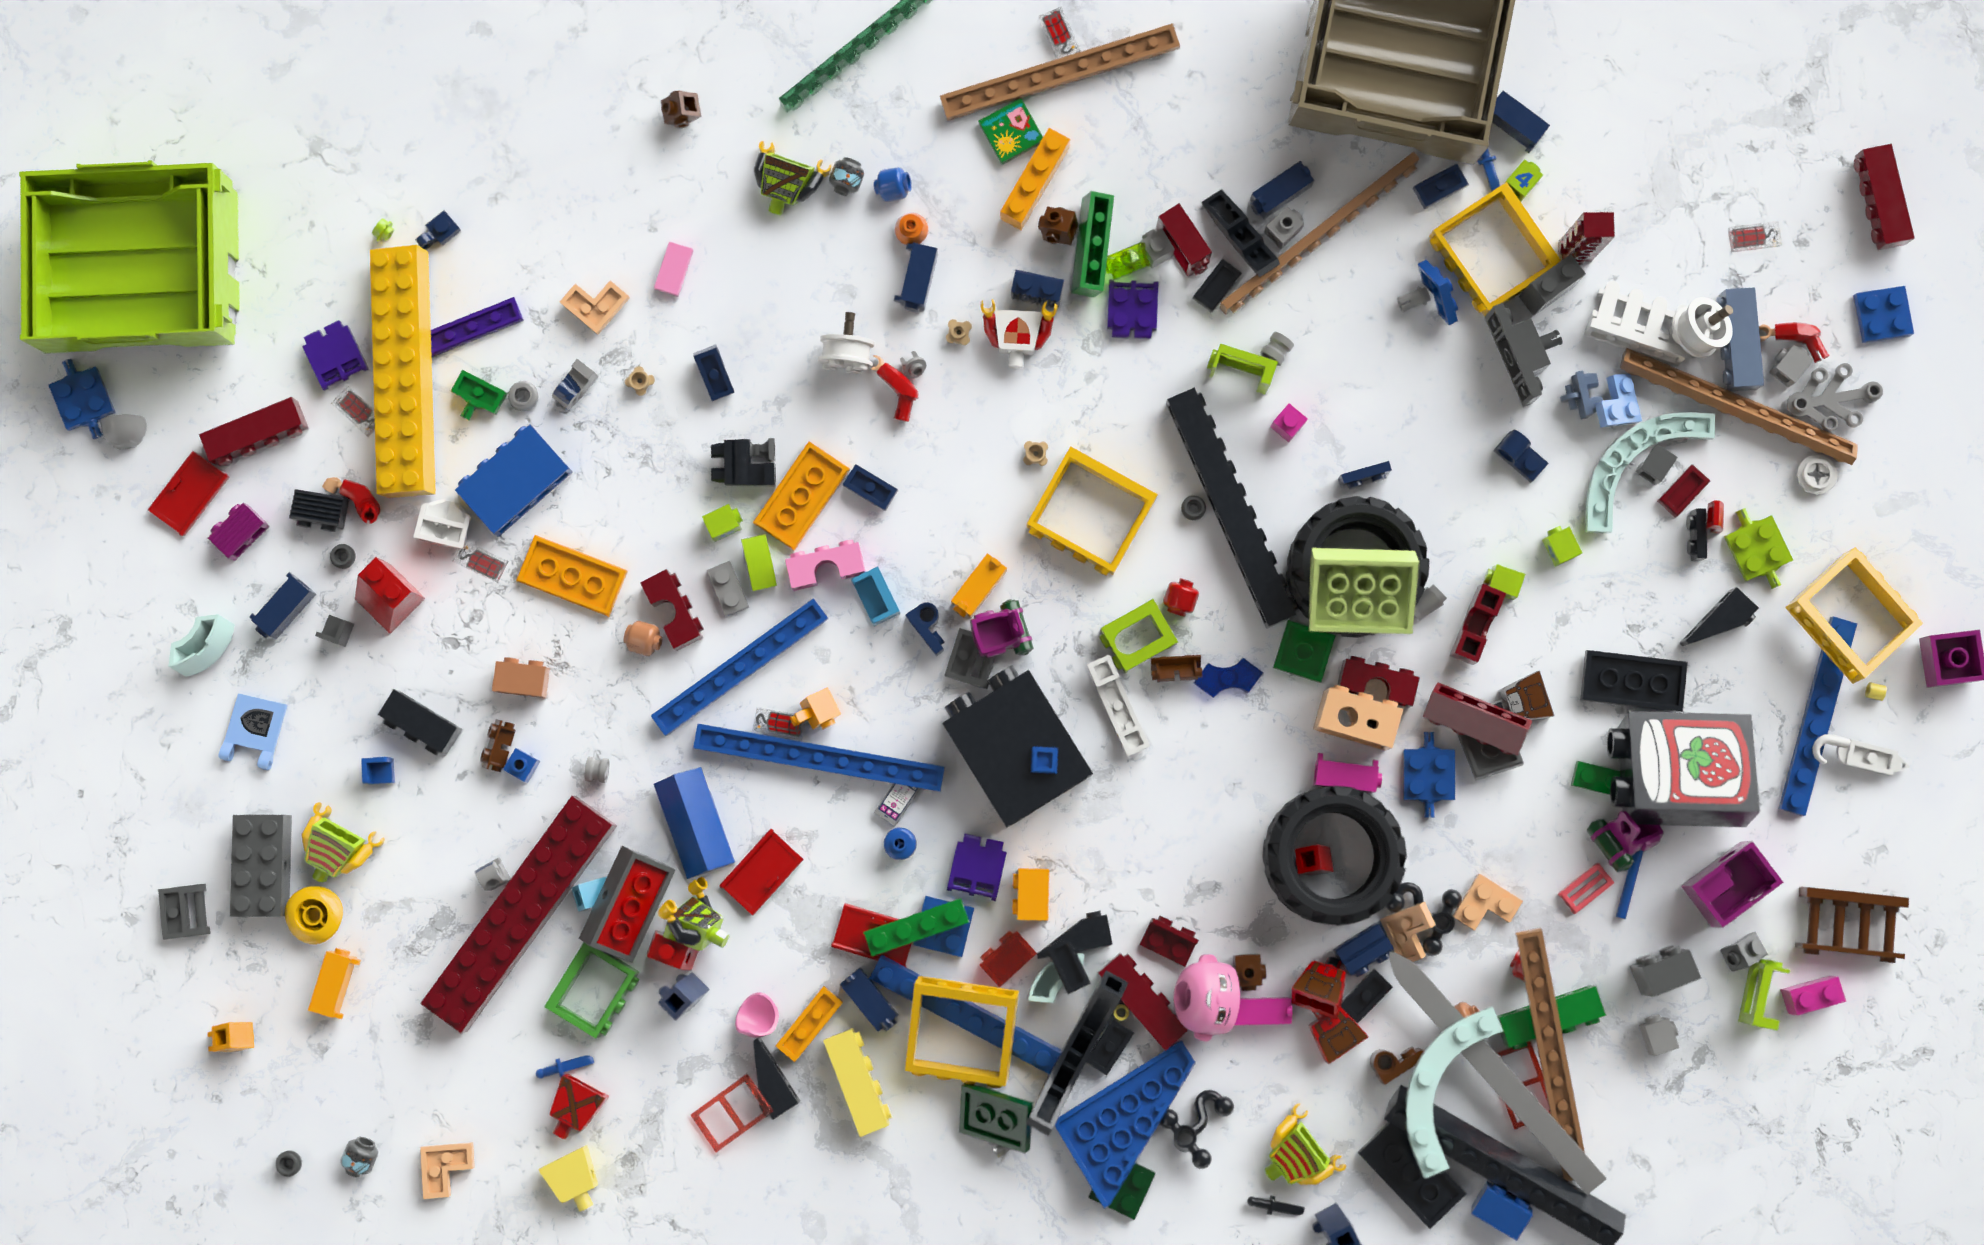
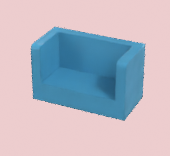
(875, 596)

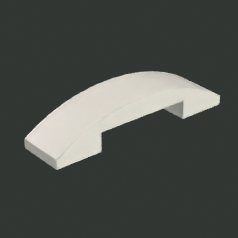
(1118, 705)

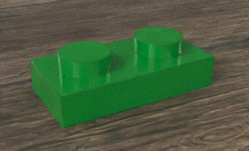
(1593, 777)

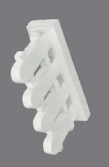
(1625, 331)

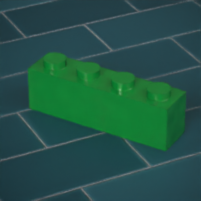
(1092, 244)
(916, 927)
(1573, 1009)

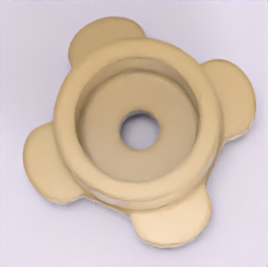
(962, 338)
(632, 380)
(1030, 448)

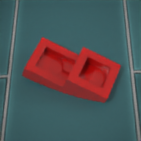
(1715, 516)

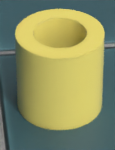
(1875, 691)
(1126, 1012)

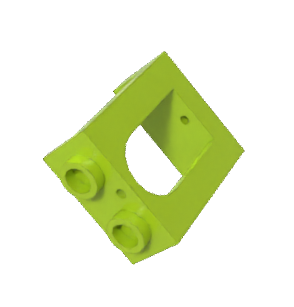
(1245, 362)
(1129, 661)
(1756, 1018)

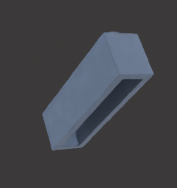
(1743, 352)

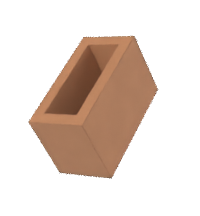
(521, 679)

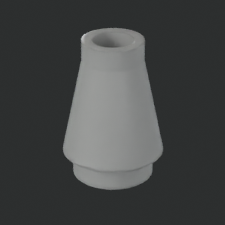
(1429, 602)

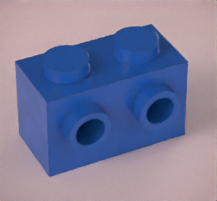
(1502, 1210)

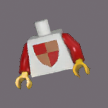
(1017, 331)

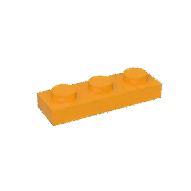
(809, 1024)

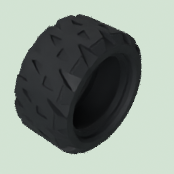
(1353, 513)
(1387, 846)

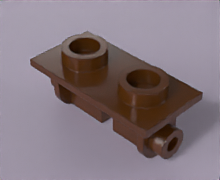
(1164, 668)
(493, 754)

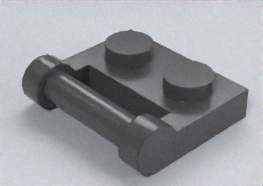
(963, 661)
(175, 911)

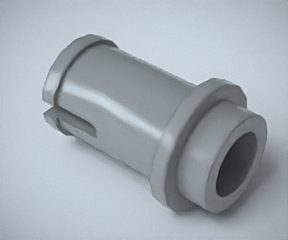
(1415, 298)

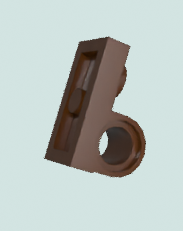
(1396, 1067)

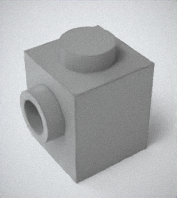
(1284, 227)
(1157, 247)
(1791, 365)
(1659, 1035)

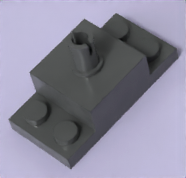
(1521, 351)

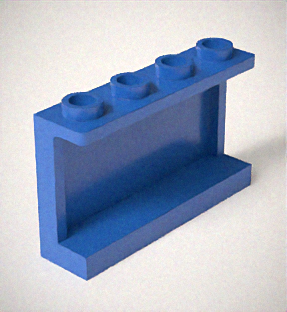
(513, 480)

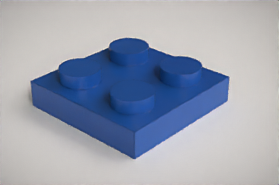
(1883, 314)
(948, 941)

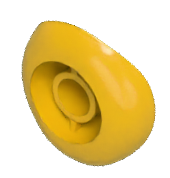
(313, 914)

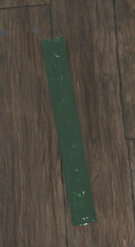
(849, 53)

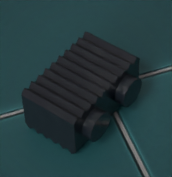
(318, 509)

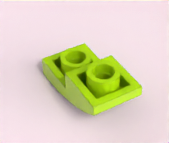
(758, 562)

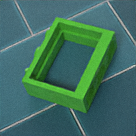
(555, 1001)

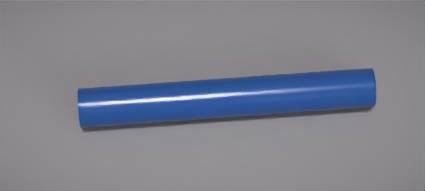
(1629, 886)

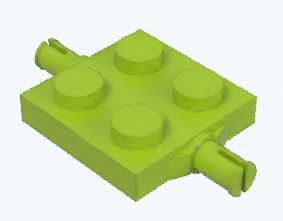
(1758, 548)

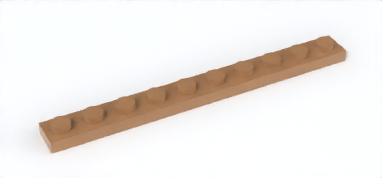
(1060, 72)
(1327, 228)
(1739, 406)
(1548, 1034)

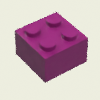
(1952, 658)

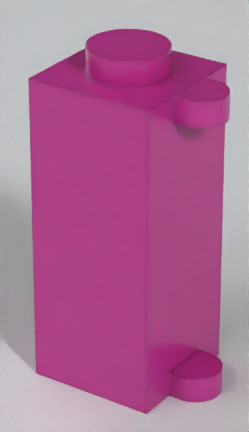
(1348, 775)
(1264, 1011)

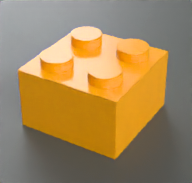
(1032, 894)

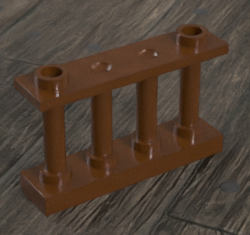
(1865, 902)

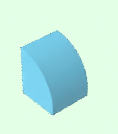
(587, 893)

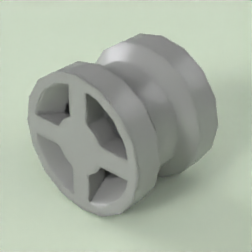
(597, 769)

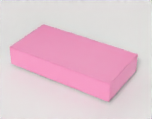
(673, 269)

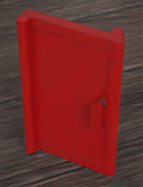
(191, 496)
(759, 871)
(851, 936)

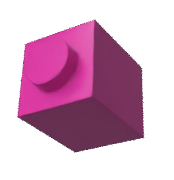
(1289, 422)

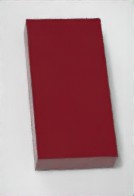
(1683, 490)

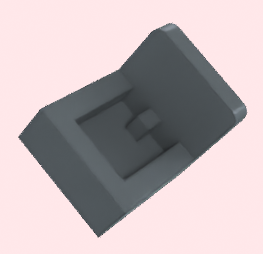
(1744, 952)

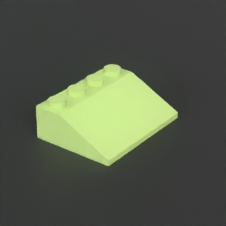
(1362, 590)

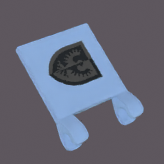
(256, 726)

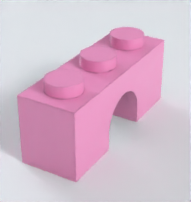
(803, 566)

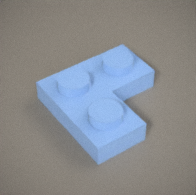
(1623, 406)

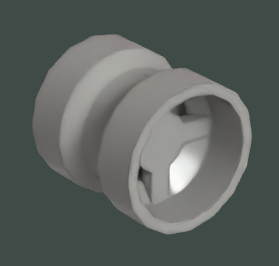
(1277, 348)

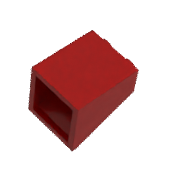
(386, 594)

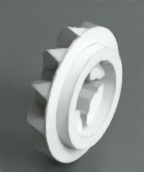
(1824, 466)

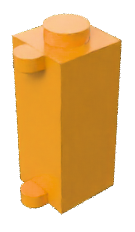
(978, 586)
(332, 983)

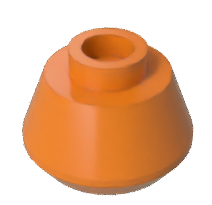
(916, 233)

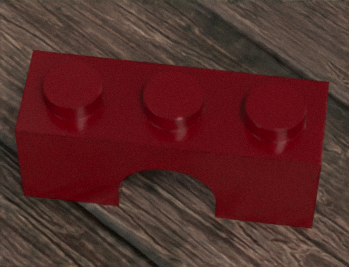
(664, 589)
(1476, 624)
(1400, 685)

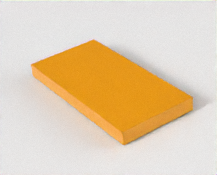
(801, 496)
(572, 575)

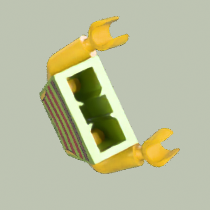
(332, 847)
(1298, 1154)

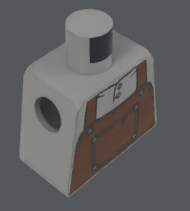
(1526, 698)

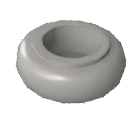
(523, 385)

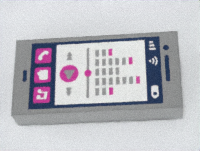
(896, 802)

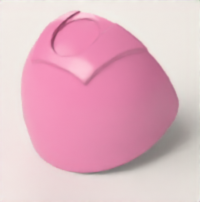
(757, 1016)

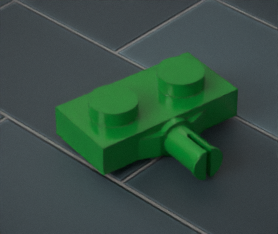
(477, 394)

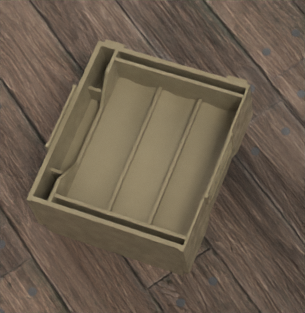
(1404, 72)

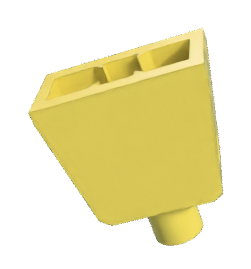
(572, 1177)

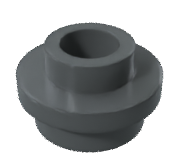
(1193, 500)
(337, 551)
(281, 1163)

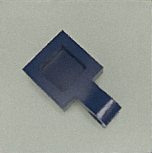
(440, 229)

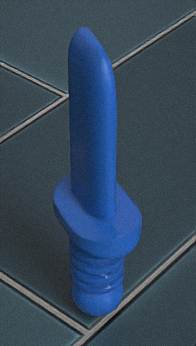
(1489, 168)
(562, 1067)

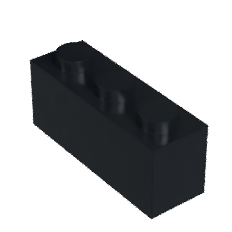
(419, 723)

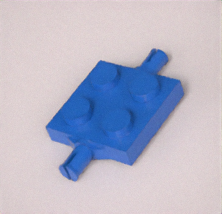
(82, 398)
(1429, 774)

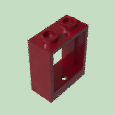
(1189, 246)

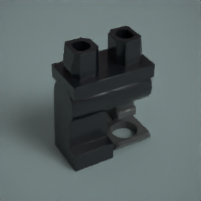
(738, 466)

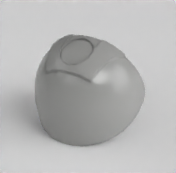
(123, 430)

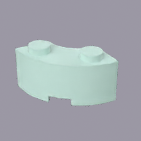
(201, 645)
(1047, 983)

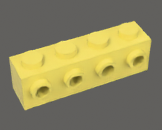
(857, 1082)

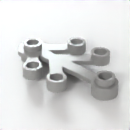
(1830, 399)

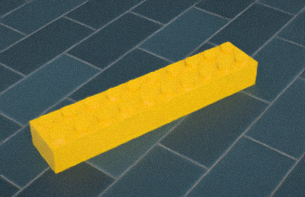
(402, 372)

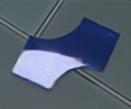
(1239, 676)

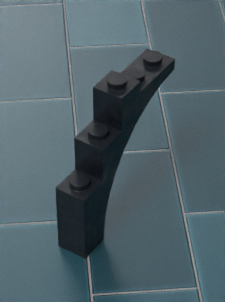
(1076, 1052)

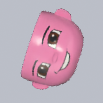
(1207, 997)

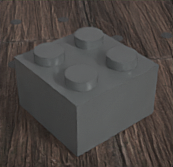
(1664, 972)

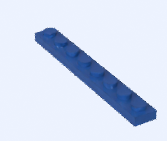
(739, 667)
(1814, 724)
(967, 1016)

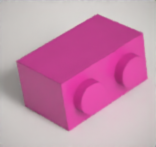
(1813, 995)

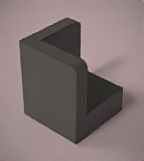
(1656, 465)
(336, 630)

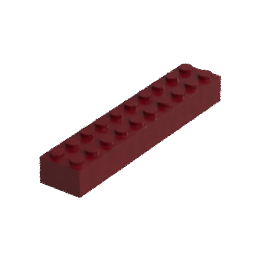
(518, 914)

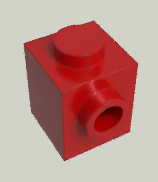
(1314, 860)

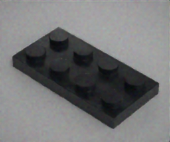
(1634, 681)
(1394, 1161)

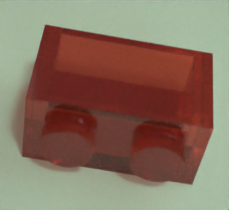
(1007, 958)

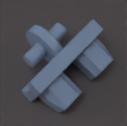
(1581, 383)

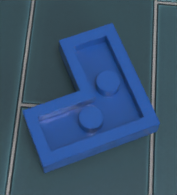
(1441, 289)

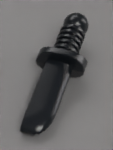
(1277, 1206)

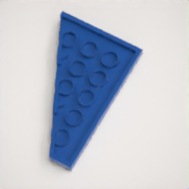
(1117, 1122)

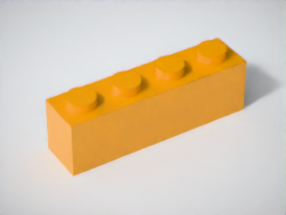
(1035, 179)

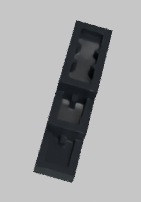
(1240, 233)

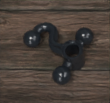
(1451, 900)
(1222, 1105)

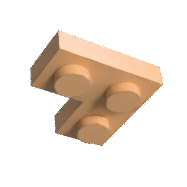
(595, 311)
(1485, 896)
(1402, 930)
(439, 1161)

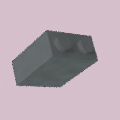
(1552, 285)

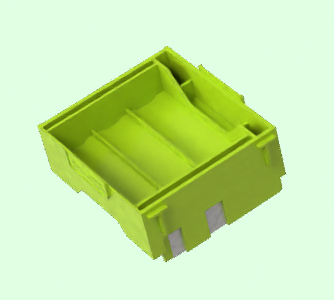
(128, 256)

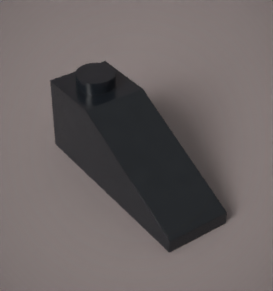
(1729, 613)
(1085, 934)
(772, 1081)

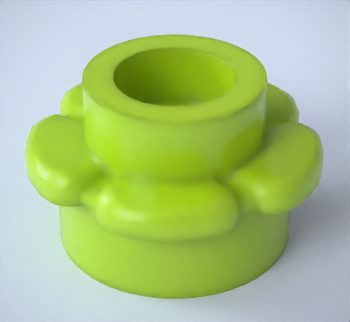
(383, 230)

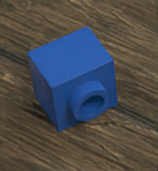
(528, 769)

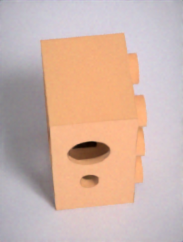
(1371, 721)

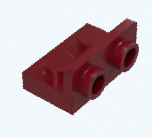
(1169, 941)

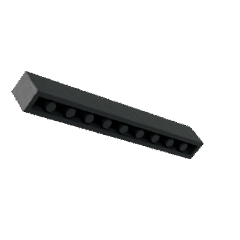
(1230, 507)
(1517, 1174)

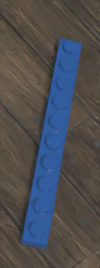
(819, 757)

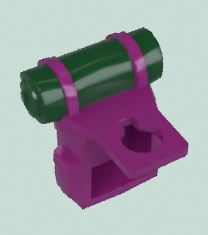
(1001, 631)
(1622, 840)

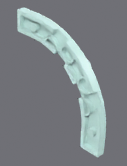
(1616, 458)
(1425, 1081)

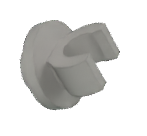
(913, 367)

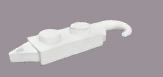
(1861, 754)

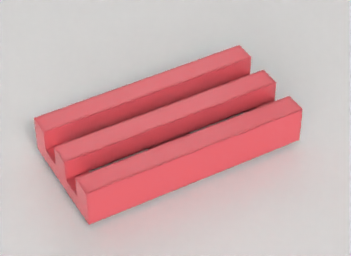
(1569, 900)

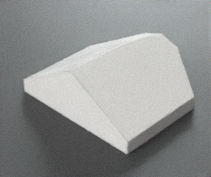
(442, 524)

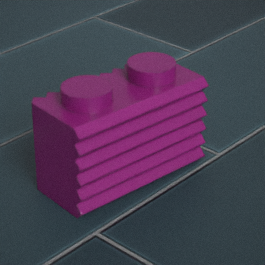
(238, 531)

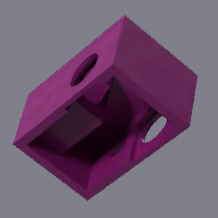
(1731, 884)

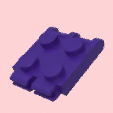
(1132, 309)
(334, 354)
(977, 866)

